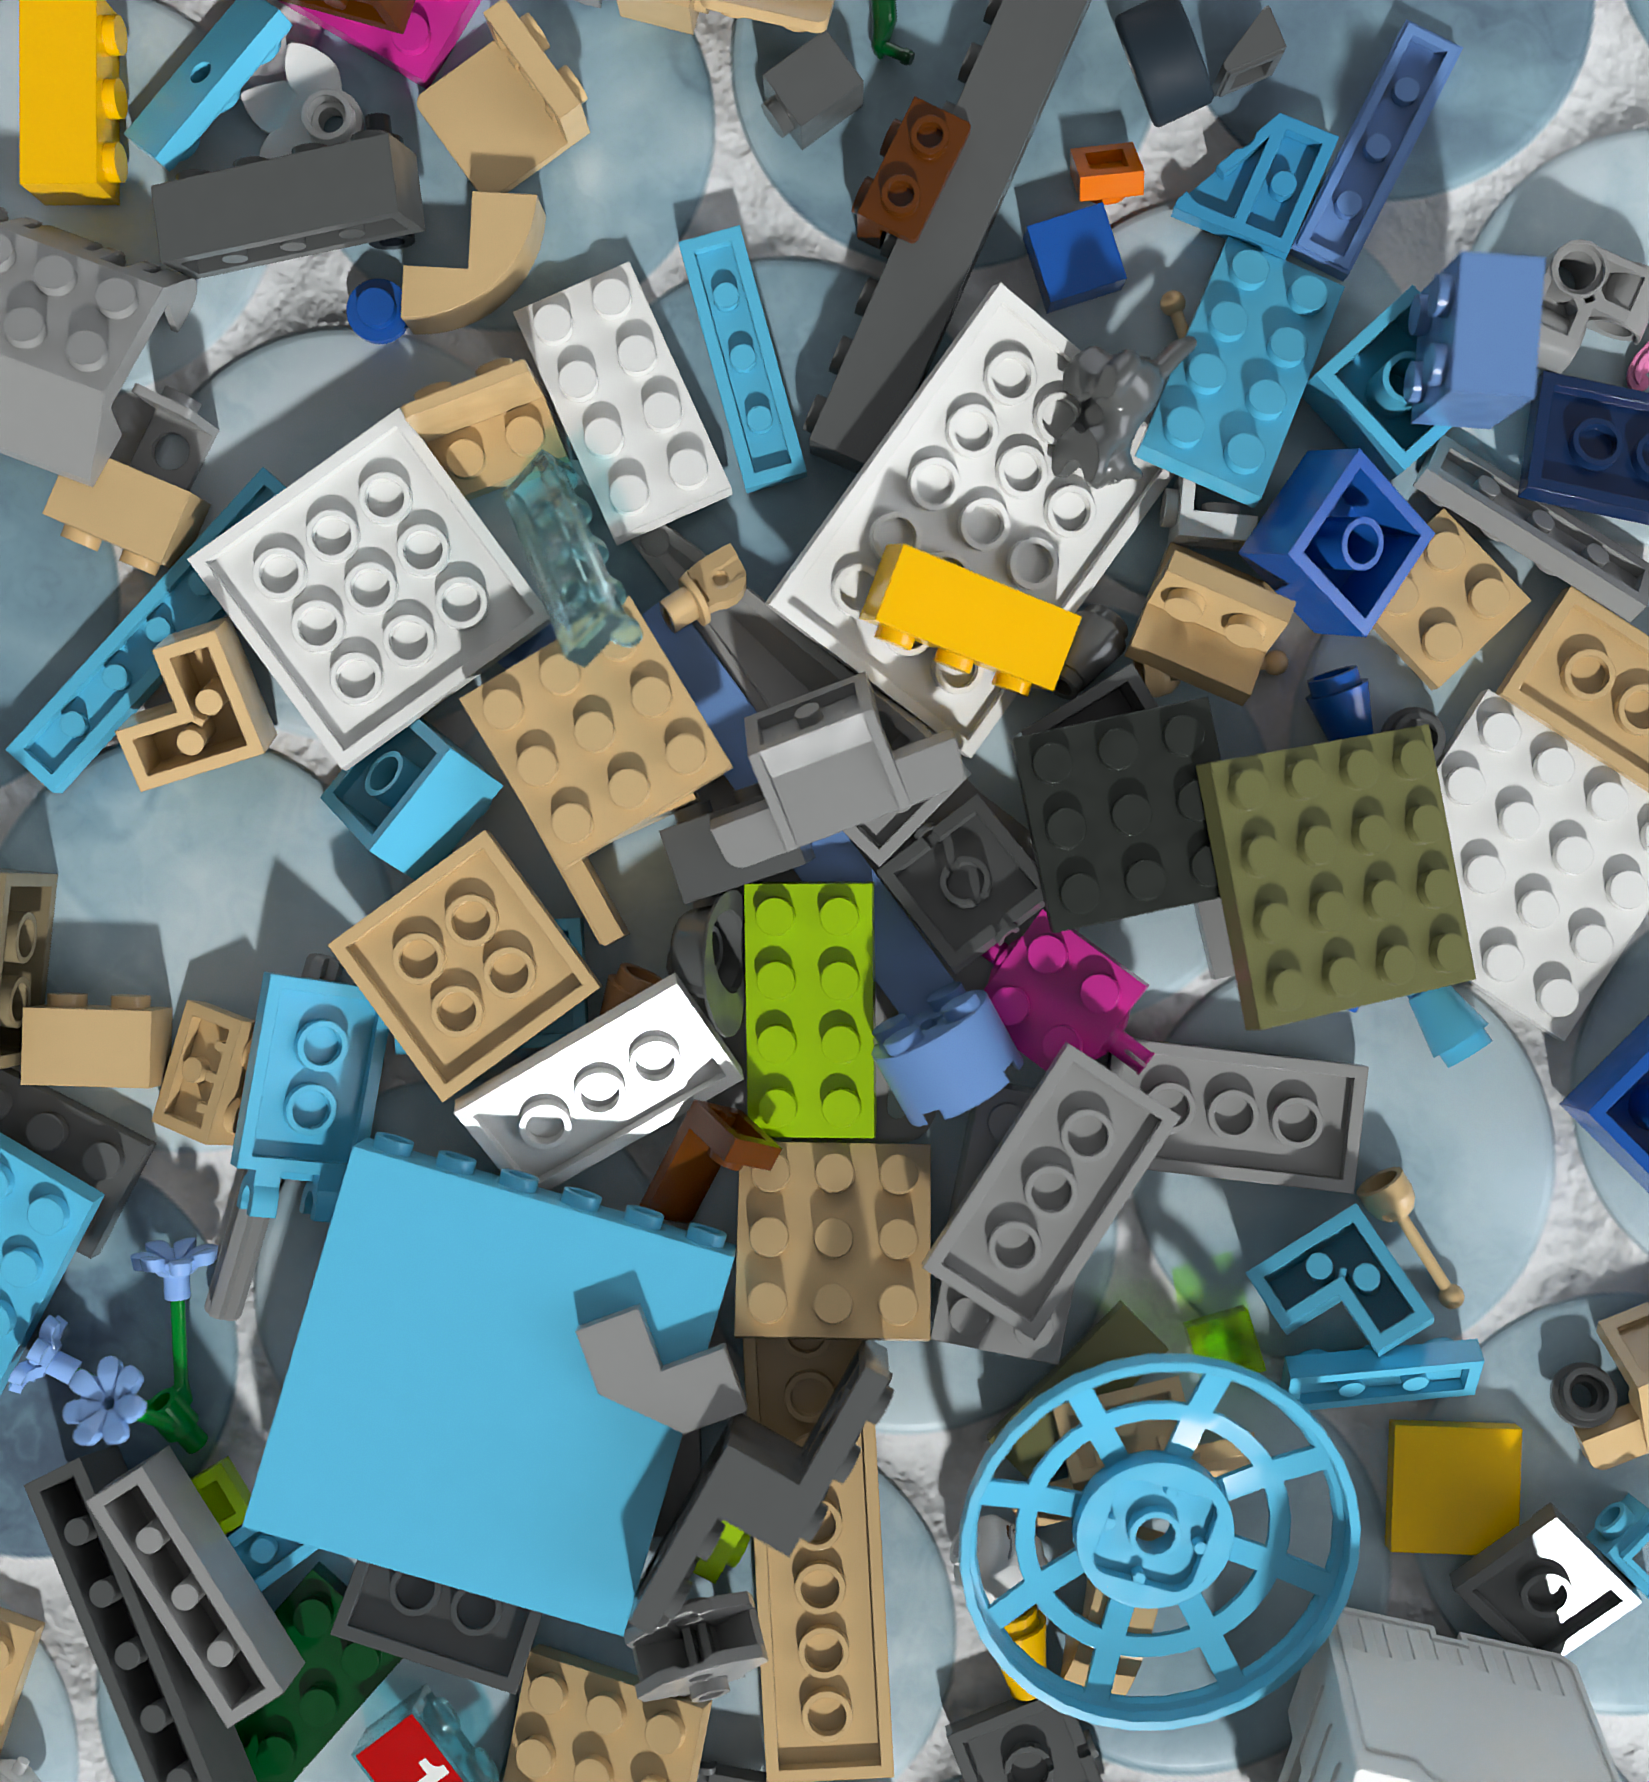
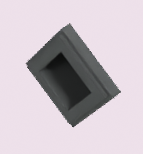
(1253, 56)

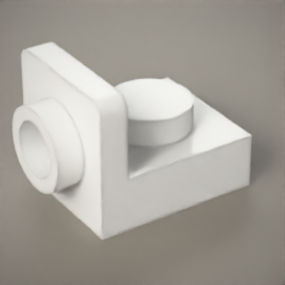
(1213, 528)

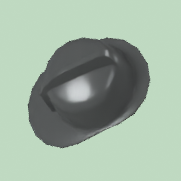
(710, 958)

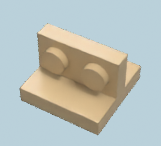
(1208, 624)

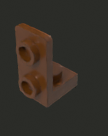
(705, 1142)

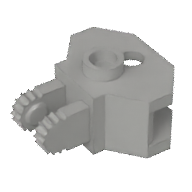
(698, 1650)

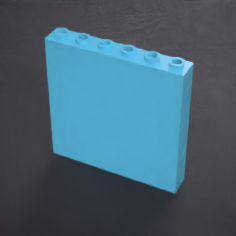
(445, 1388)

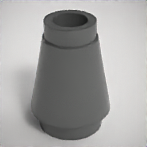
(1094, 648)

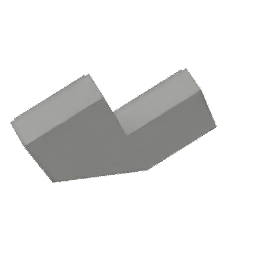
(677, 1394)

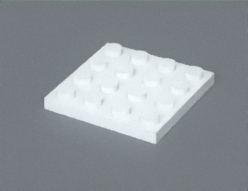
(370, 589)
(1543, 861)

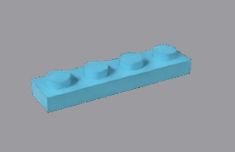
(743, 359)

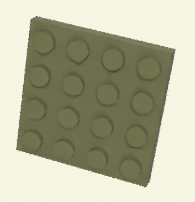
(1335, 875)

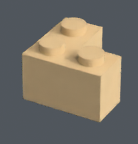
(213, 713)

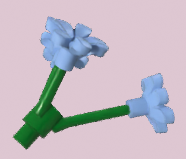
(110, 1399)

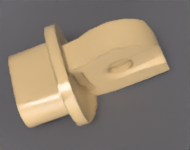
(705, 588)

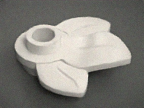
(298, 108)

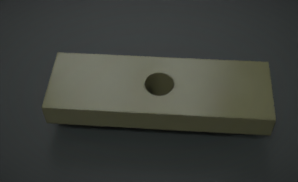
(1114, 1337)

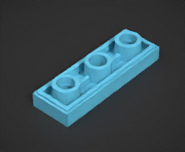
(208, 81)

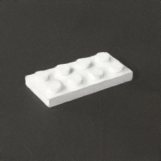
(623, 403)
(600, 1086)

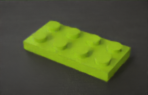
(811, 1008)

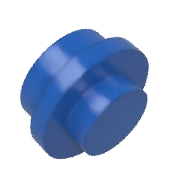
(376, 311)

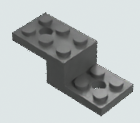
(764, 1485)

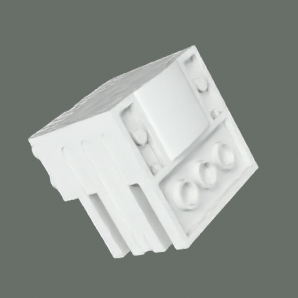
(1425, 1707)

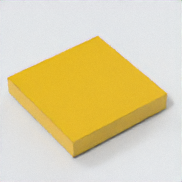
(1451, 1485)

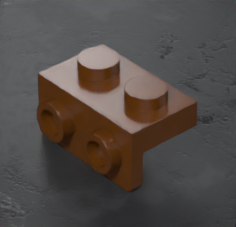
(912, 175)

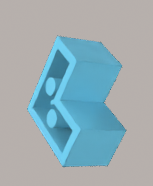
(1346, 1265)

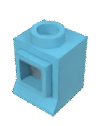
(1623, 1538)

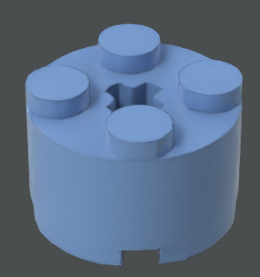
(945, 1054)

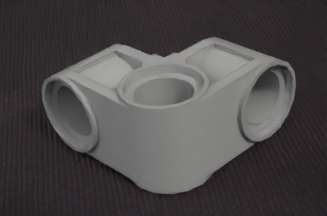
(1607, 298)

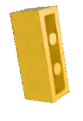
(71, 101)
(968, 620)

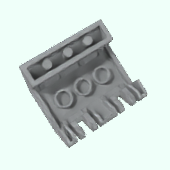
(70, 340)

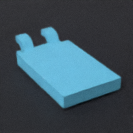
(306, 1091)

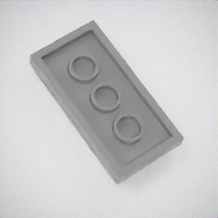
(1255, 1114)
(1050, 1191)

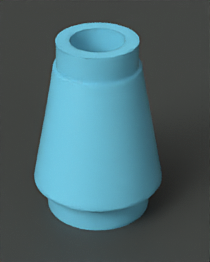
(1449, 1024)

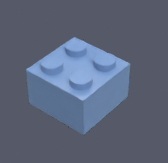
(1476, 340)

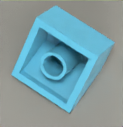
(412, 798)

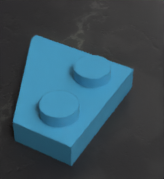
(1262, 188)

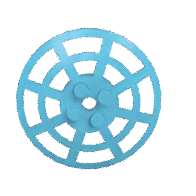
(1170, 1567)

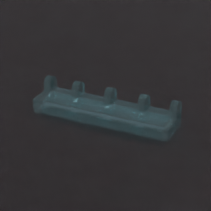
(568, 561)

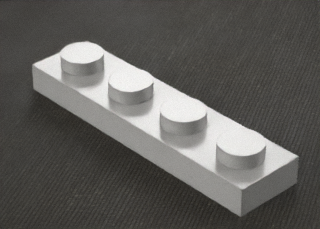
(1537, 530)

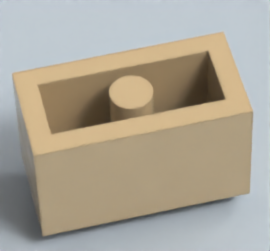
(129, 510)
(96, 1044)

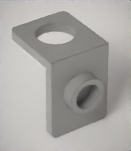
(173, 415)

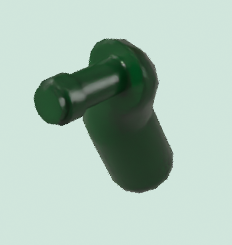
(883, 23)

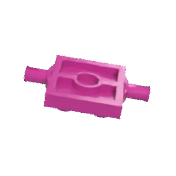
(1064, 991)

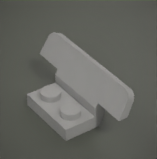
(828, 771)

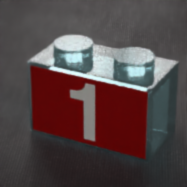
(422, 1744)

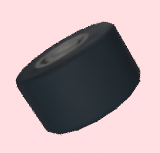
(1164, 59)

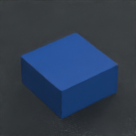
(1074, 257)

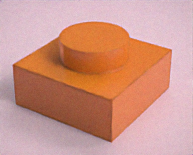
(1106, 172)

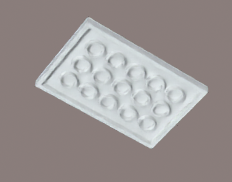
(975, 487)

